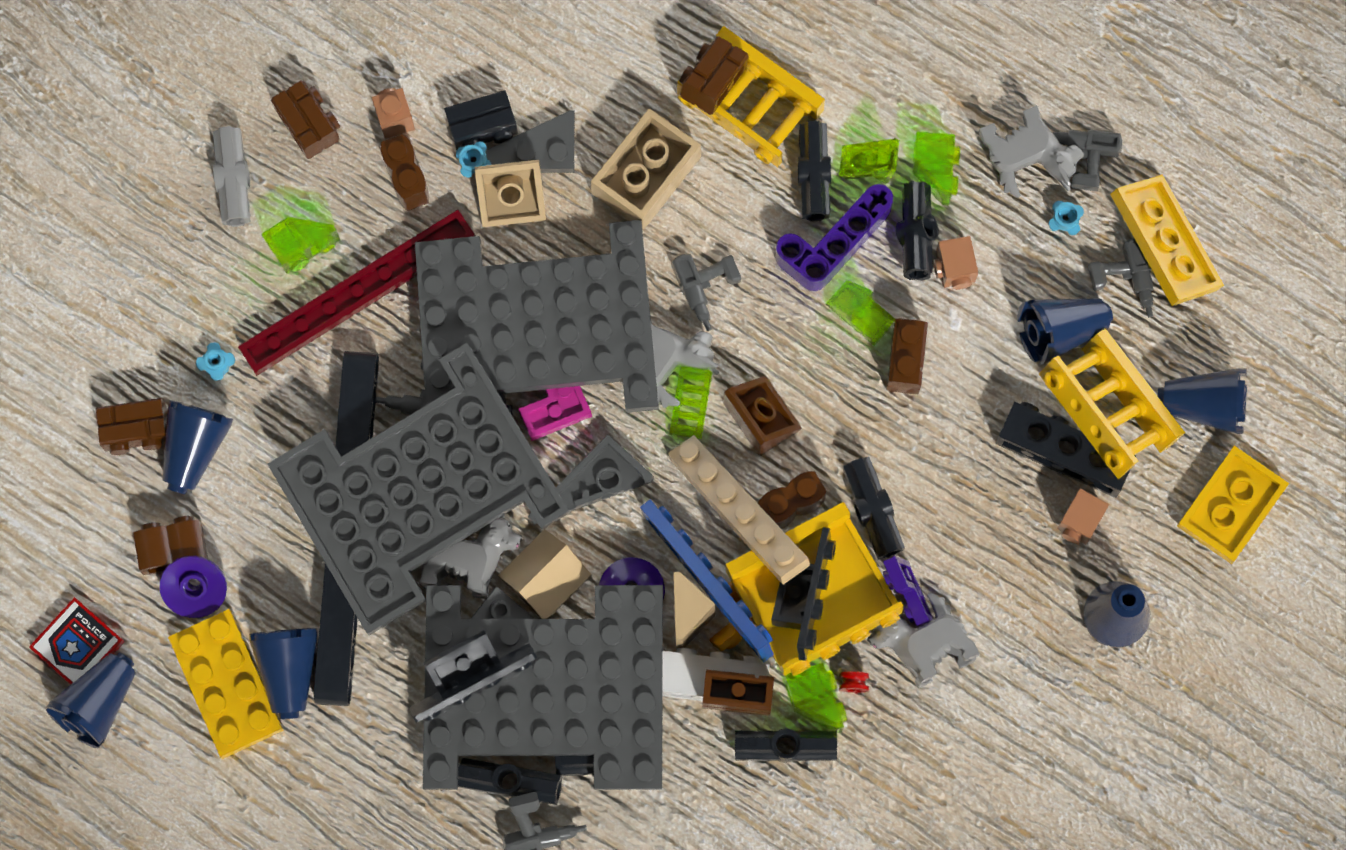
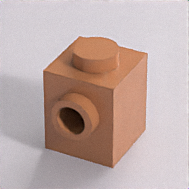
(393, 112)
(956, 263)
(1082, 517)

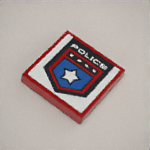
(75, 641)

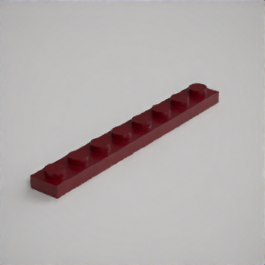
(346, 298)

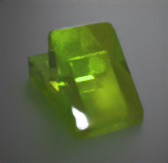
(870, 160)
(860, 311)

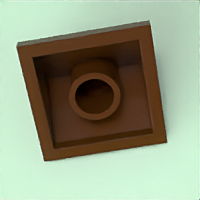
(760, 414)

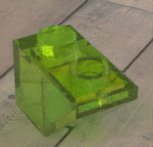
(934, 163)
(298, 240)
(814, 699)

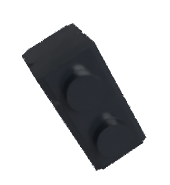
(481, 120)

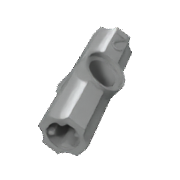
(231, 176)

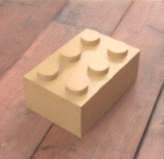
(646, 168)

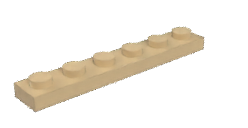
(739, 509)

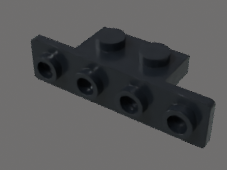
(799, 598)
(466, 670)

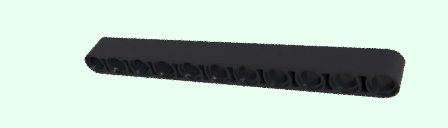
(337, 617)

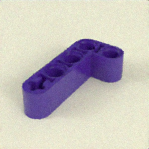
(839, 234)

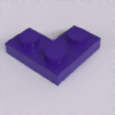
(902, 579)

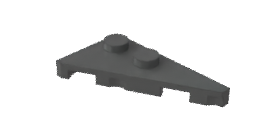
(549, 143)
(601, 475)

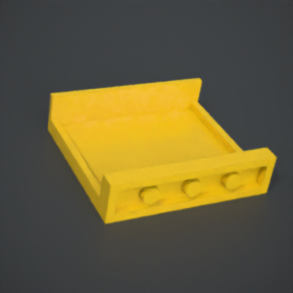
(852, 603)

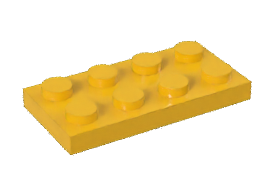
(1167, 239)
(225, 683)

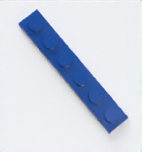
(716, 589)

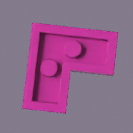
(555, 412)

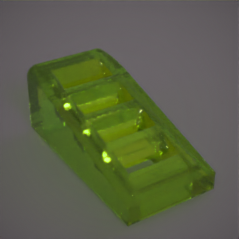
(698, 375)

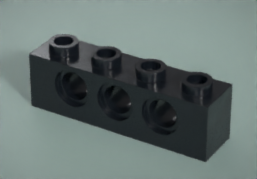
(1046, 451)

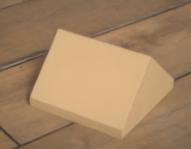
(510, 193)
(545, 574)
(692, 610)

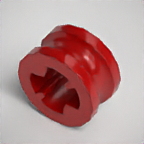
(854, 682)

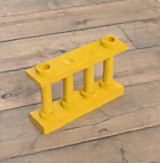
(779, 84)
(1131, 389)

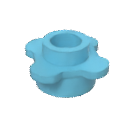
(465, 154)
(1074, 213)
(217, 370)

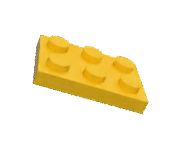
(1233, 504)

